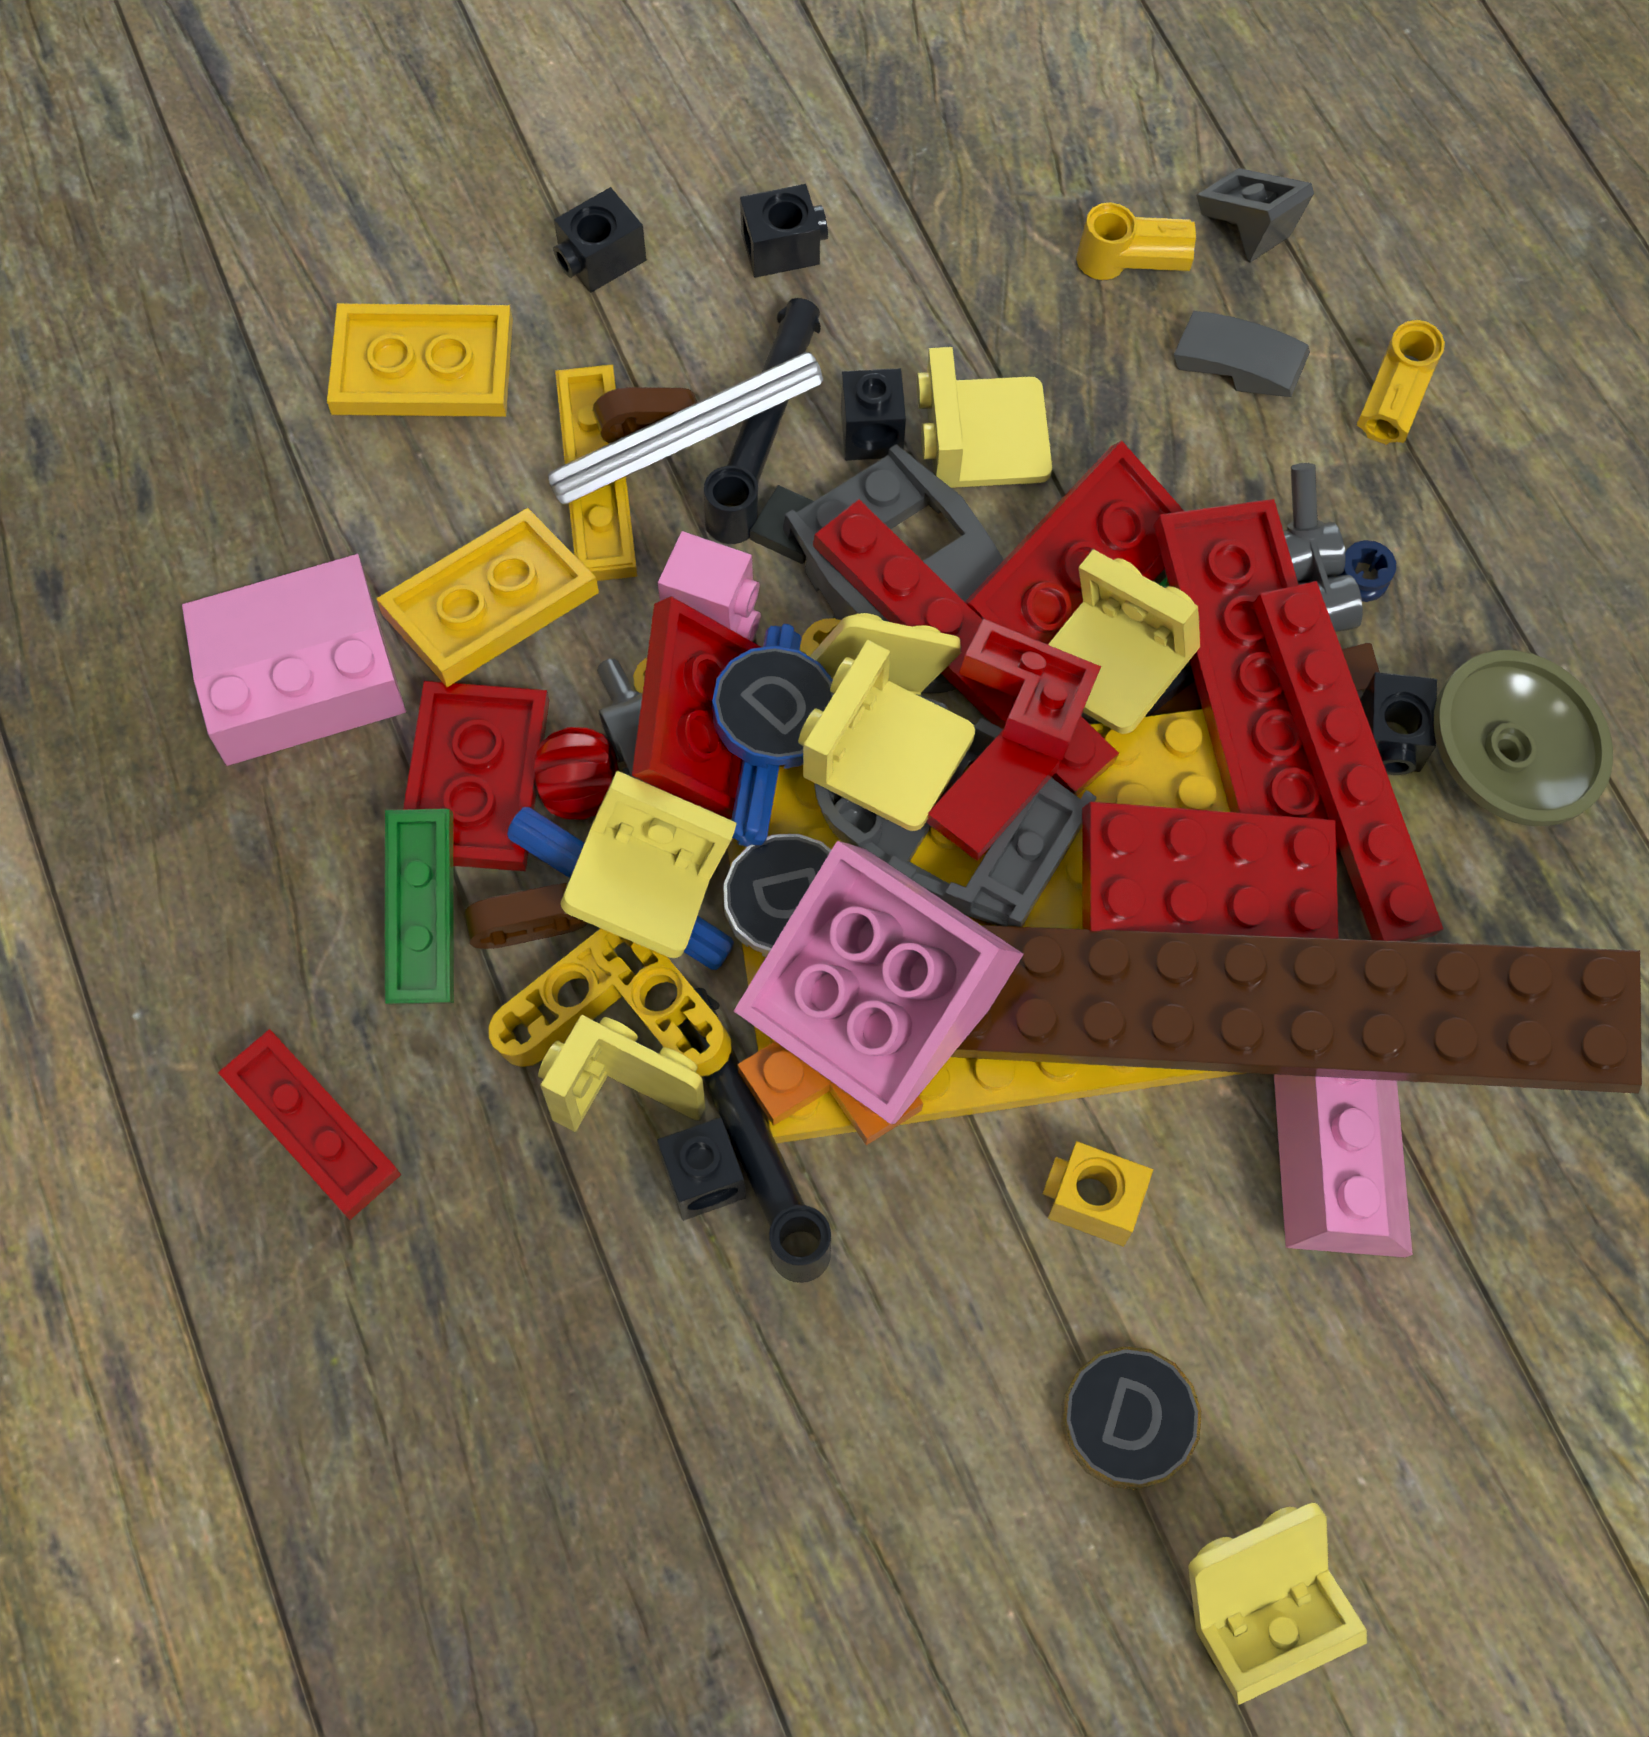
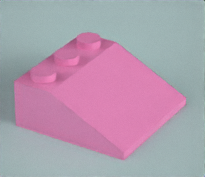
(290, 660)
(876, 980)

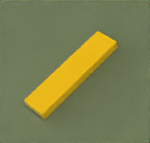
(603, 517)

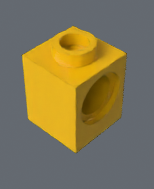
(1124, 1180)

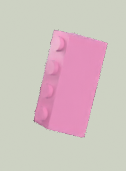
(1342, 1165)

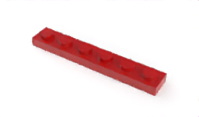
(914, 595)
(1347, 765)

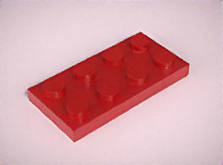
(1104, 511)
(1207, 872)

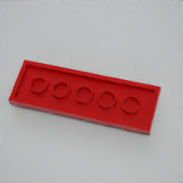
(1223, 565)

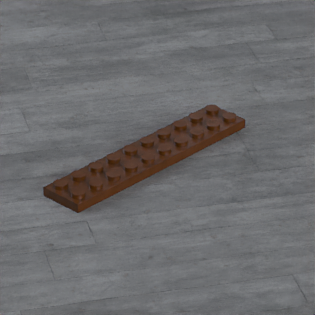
(1319, 1008)

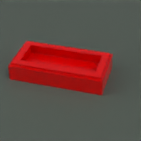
(991, 795)

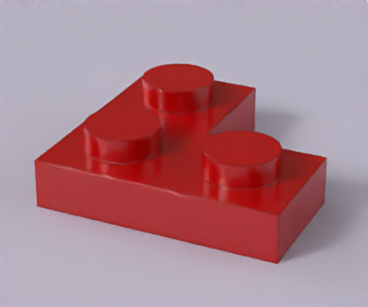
(1046, 681)

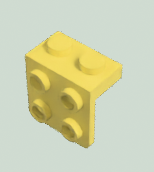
(982, 427)
(1134, 633)
(915, 655)
(883, 742)
(646, 865)
(595, 1050)
(1272, 1603)

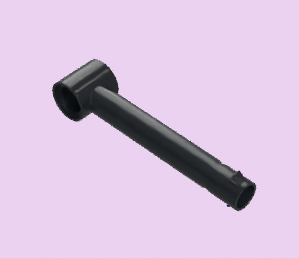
(740, 478)
(764, 1164)

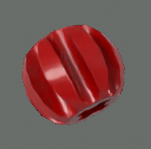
(574, 771)

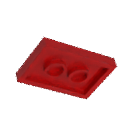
(676, 726)
(478, 760)

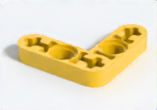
(608, 981)

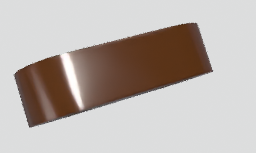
(633, 408)
(519, 918)

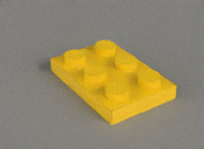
(420, 360)
(487, 596)

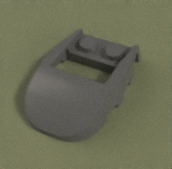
(894, 492)
(1014, 866)

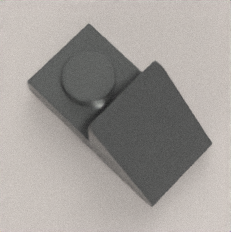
(1260, 205)

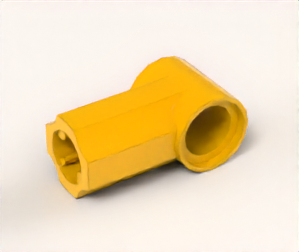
(1119, 240)
(1401, 382)

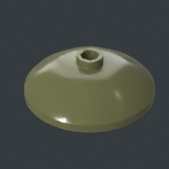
(1541, 722)

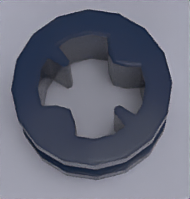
(1378, 558)

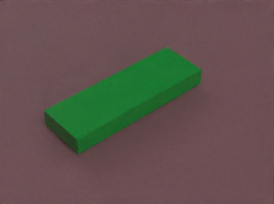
(419, 907)

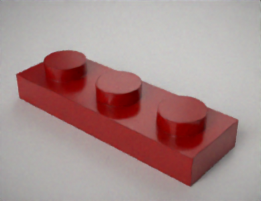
(310, 1124)

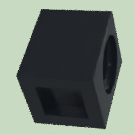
(782, 230)
(599, 240)
(872, 413)
(1408, 703)
(702, 1168)

